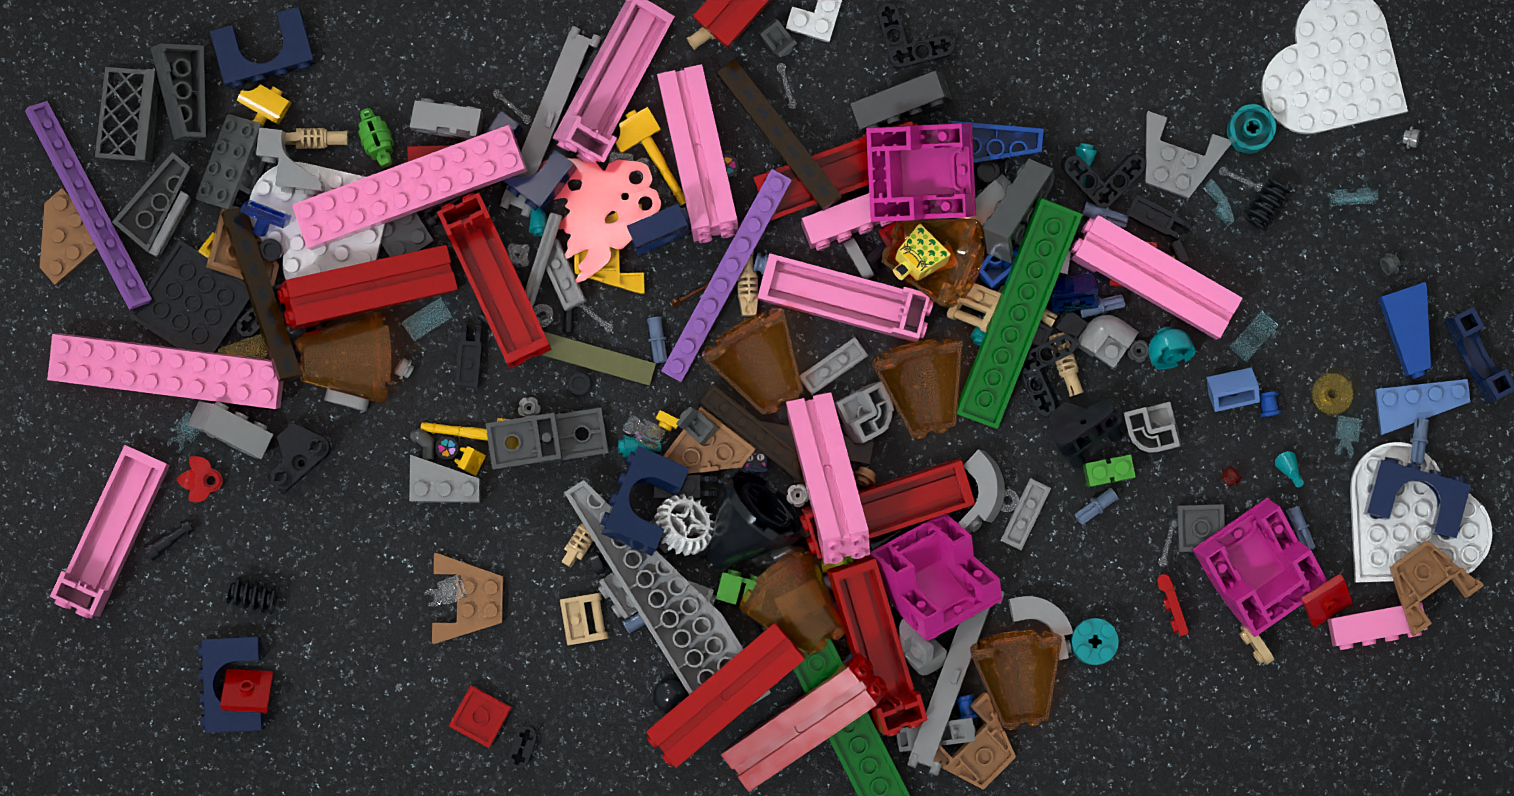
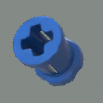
(1269, 404)
(964, 709)

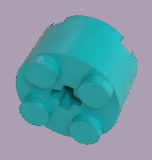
(1258, 118)
(1104, 633)

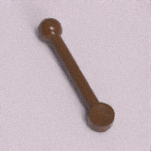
(677, 301)

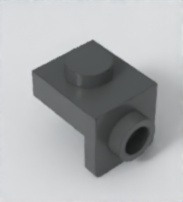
(777, 38)
(697, 425)

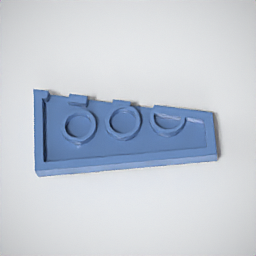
(1404, 404)

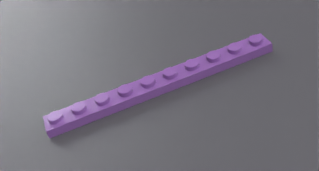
(88, 205)
(726, 275)

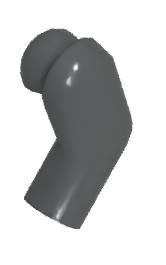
(426, 441)
(781, 553)

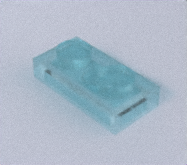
(1362, 196)
(427, 319)

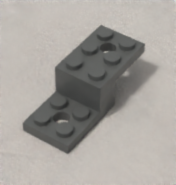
(546, 438)

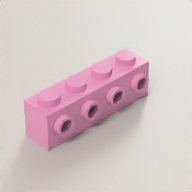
(1369, 626)

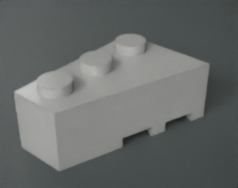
(446, 119)
(231, 428)
(441, 484)

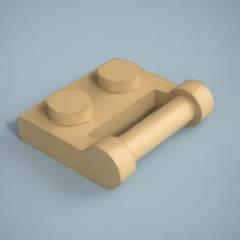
(980, 299)
(576, 621)

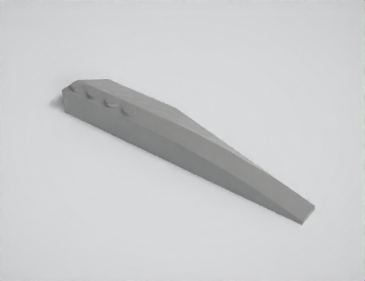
(677, 615)

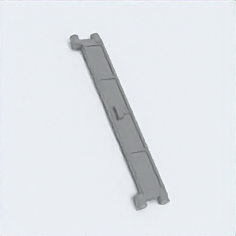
(551, 110)
(946, 692)

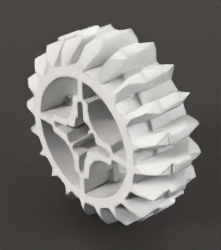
(691, 522)

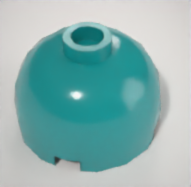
(1170, 347)

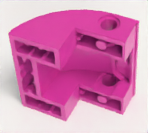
(921, 172)
(1259, 566)
(936, 577)

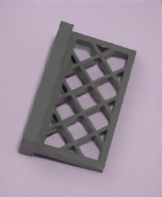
(147, 115)

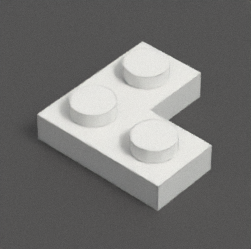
(816, 24)

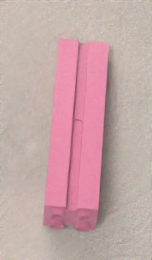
(612, 80)
(698, 153)
(1155, 276)
(845, 298)
(828, 478)
(110, 533)

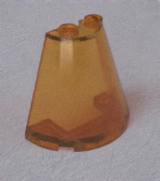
(961, 240)
(348, 357)
(758, 361)
(923, 383)
(796, 599)
(1019, 674)

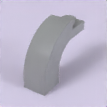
(988, 198)
(990, 489)
(1046, 612)
(956, 732)

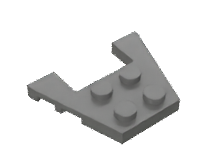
(1174, 167)

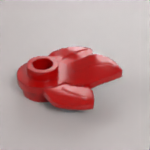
(197, 479)

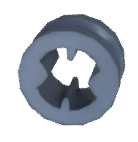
(760, 263)

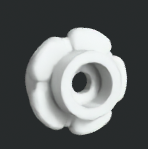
(793, 490)

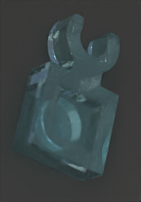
(1347, 431)
(184, 433)

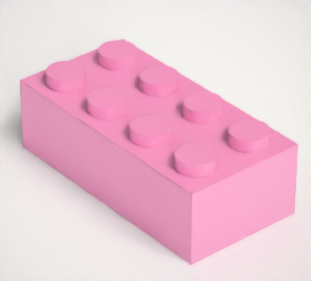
(839, 223)

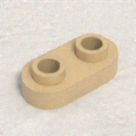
(1261, 651)

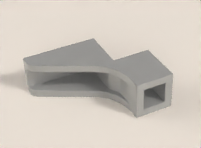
(289, 174)

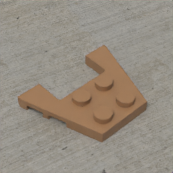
(1420, 575)
(483, 601)
(987, 756)

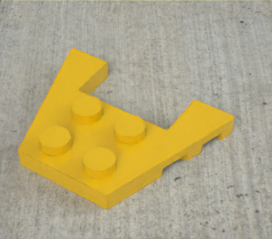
(610, 272)

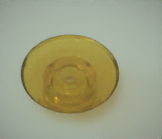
(1342, 389)

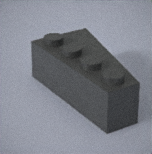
(183, 88)
(901, 101)
(152, 203)
(1014, 212)

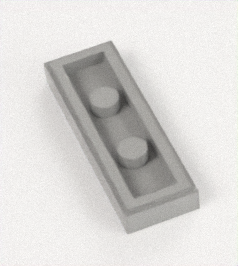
(170, 224)
(564, 278)
(833, 366)
(1025, 514)

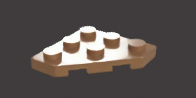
(64, 238)
(223, 257)
(722, 451)

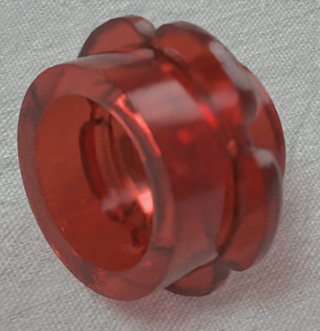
(1231, 476)

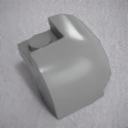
(1107, 338)
(865, 412)
(1153, 428)
(919, 653)

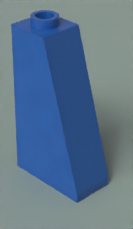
(1409, 327)

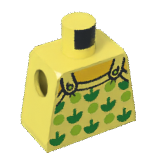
(920, 255)

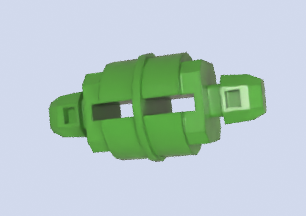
(372, 139)

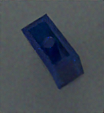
(1074, 293)

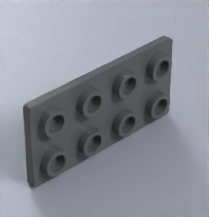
(232, 163)

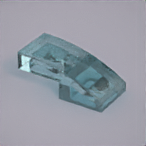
(1223, 208)
(1253, 336)

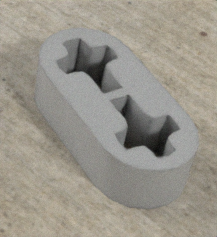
(858, 259)
(346, 400)

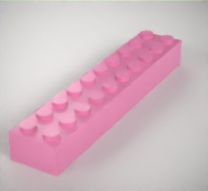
(409, 187)
(164, 370)

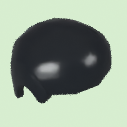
(669, 693)

